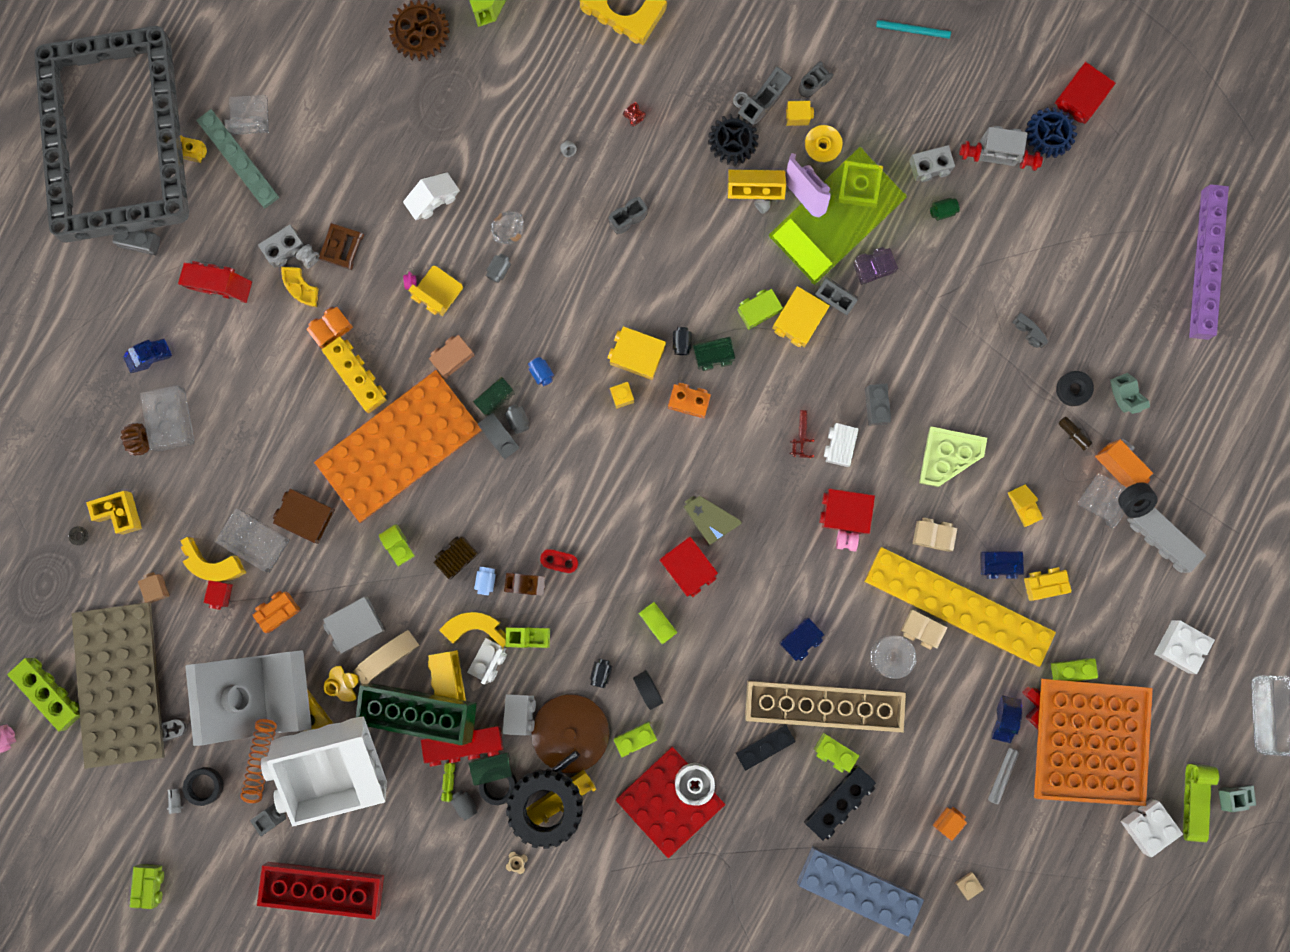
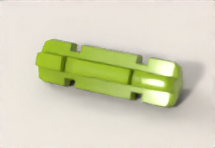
(448, 782)

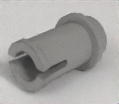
(174, 801)

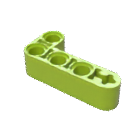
(1197, 801)

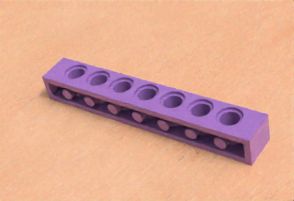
(1209, 262)

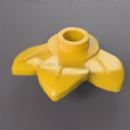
(343, 682)

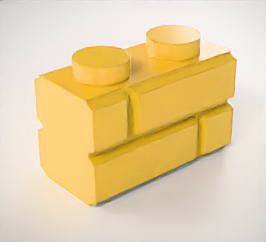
(1047, 585)

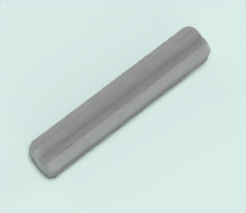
(1003, 776)

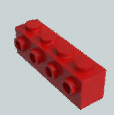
(483, 741)

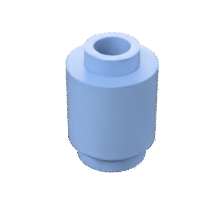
(485, 580)

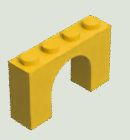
(635, 26)

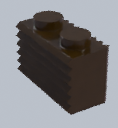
(455, 557)

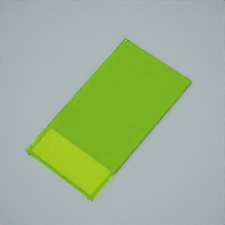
(857, 205)

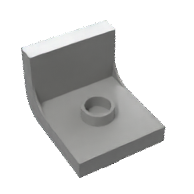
(235, 693)

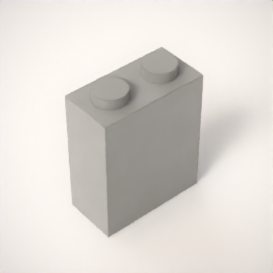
(353, 625)

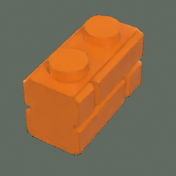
(276, 612)

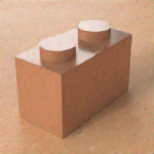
(451, 356)

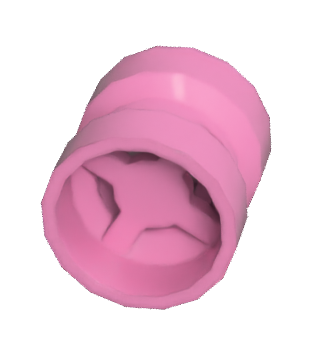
(847, 540)

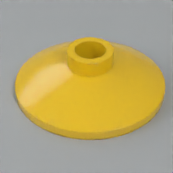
(826, 135)

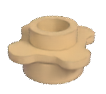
(511, 866)

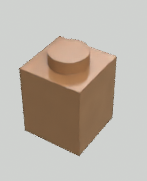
(153, 587)

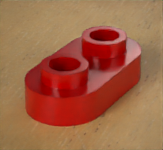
(559, 561)

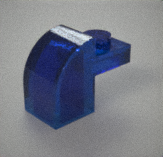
(145, 353)
(1008, 719)

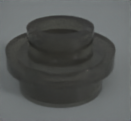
(73, 535)

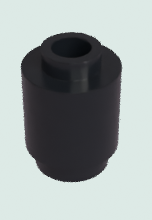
(682, 341)
(601, 673)

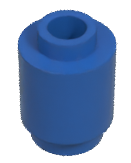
(541, 371)

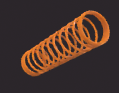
(261, 730)

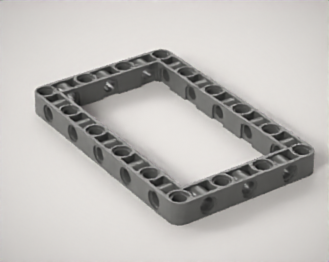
(49, 62)

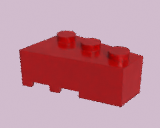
(215, 281)

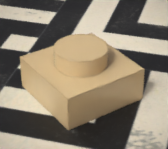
(969, 886)

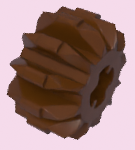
(135, 439)

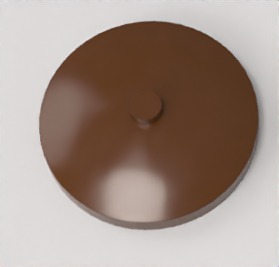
(570, 725)

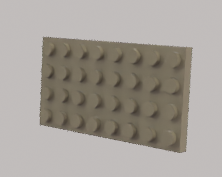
(117, 685)

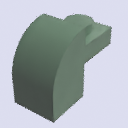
(1127, 394)
(1237, 798)

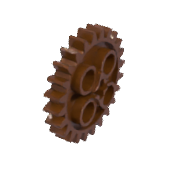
(410, 16)

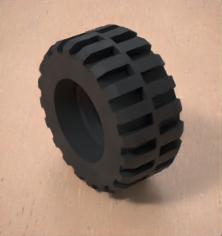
(536, 834)

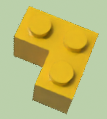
(119, 508)

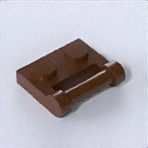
(335, 244)

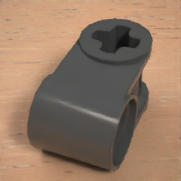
(817, 78)

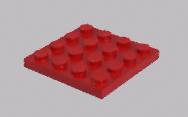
(659, 810)

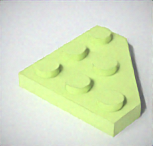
(949, 454)

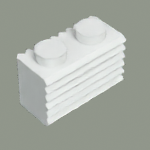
(841, 444)

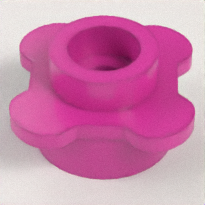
(408, 280)

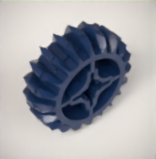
(1039, 121)

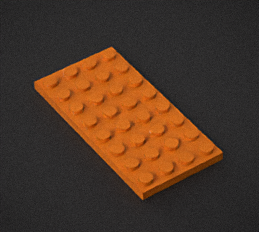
(398, 446)

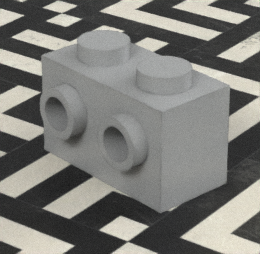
(519, 714)

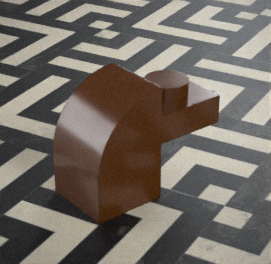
(524, 584)

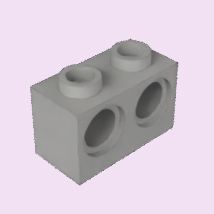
(929, 159)
(280, 241)

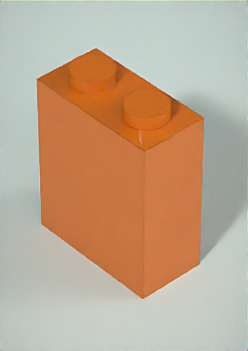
(1123, 464)

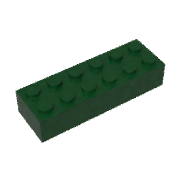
(416, 713)

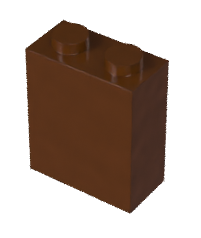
(303, 516)

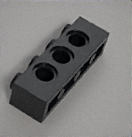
(841, 791)

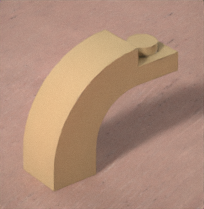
(385, 657)

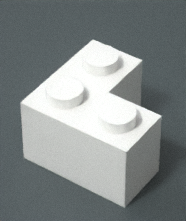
(430, 194)

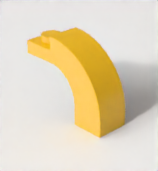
(223, 571)
(462, 623)

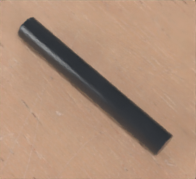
(566, 762)

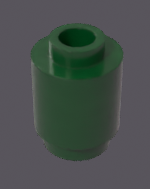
(944, 208)

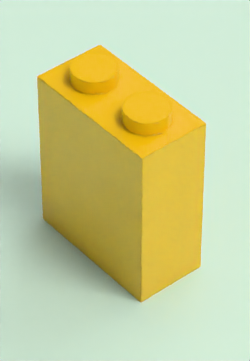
(800, 317)
(636, 352)

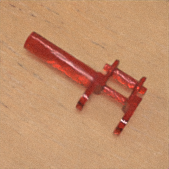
(802, 436)

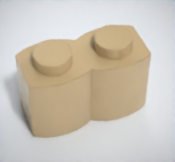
(934, 535)
(923, 629)

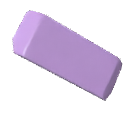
(807, 187)

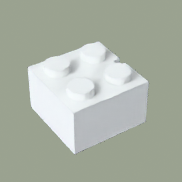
(1184, 647)
(1153, 830)

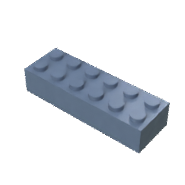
(860, 891)

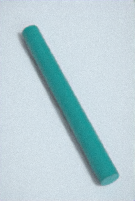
(913, 29)

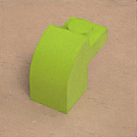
(396, 544)
(527, 637)

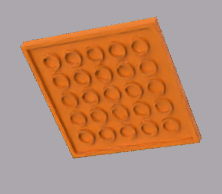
(1093, 742)

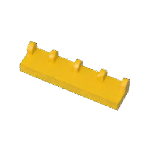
(552, 803)

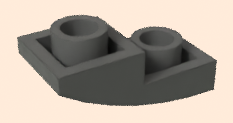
(1035, 335)

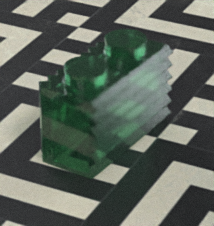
(714, 353)
(494, 397)

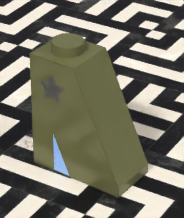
(710, 519)

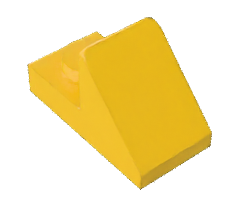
(1025, 505)

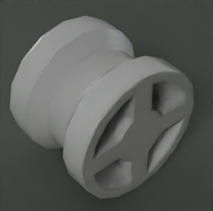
(308, 256)

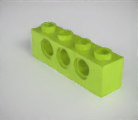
(22, 677)

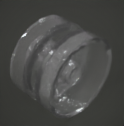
(904, 656)

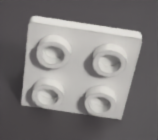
(487, 660)

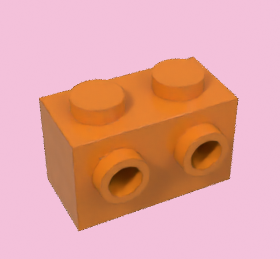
(689, 400)

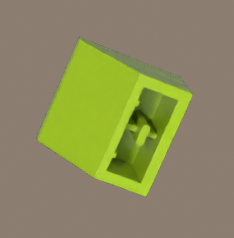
(486, 10)

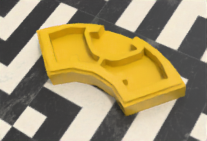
(298, 287)

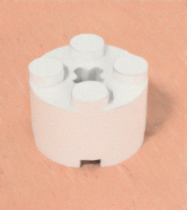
(694, 795)

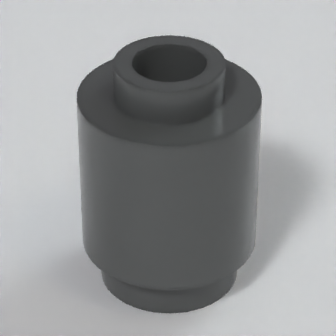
(498, 268)
(517, 419)
(464, 805)

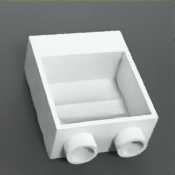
(325, 771)

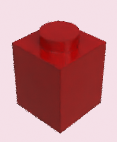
(217, 594)

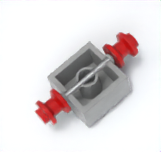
(1003, 148)

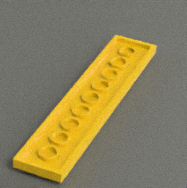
(960, 607)

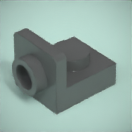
(267, 820)

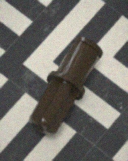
(1074, 433)

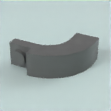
(760, 104)

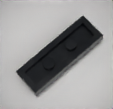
(765, 747)

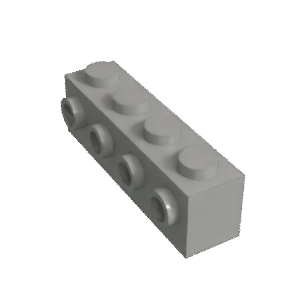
(1169, 540)

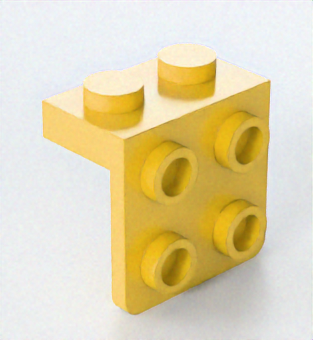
(436, 291)

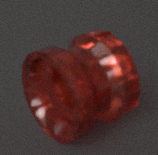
(634, 114)

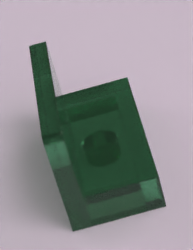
(490, 769)

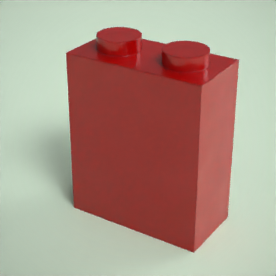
(1085, 93)
(847, 511)
(689, 567)

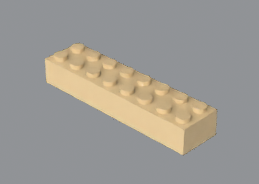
(825, 706)

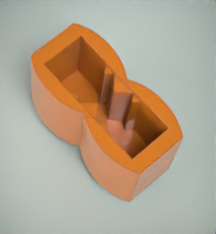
(329, 327)
(950, 823)

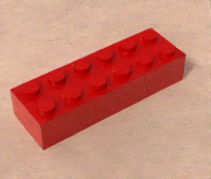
(320, 890)

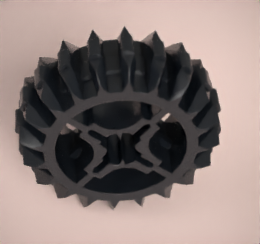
(724, 127)

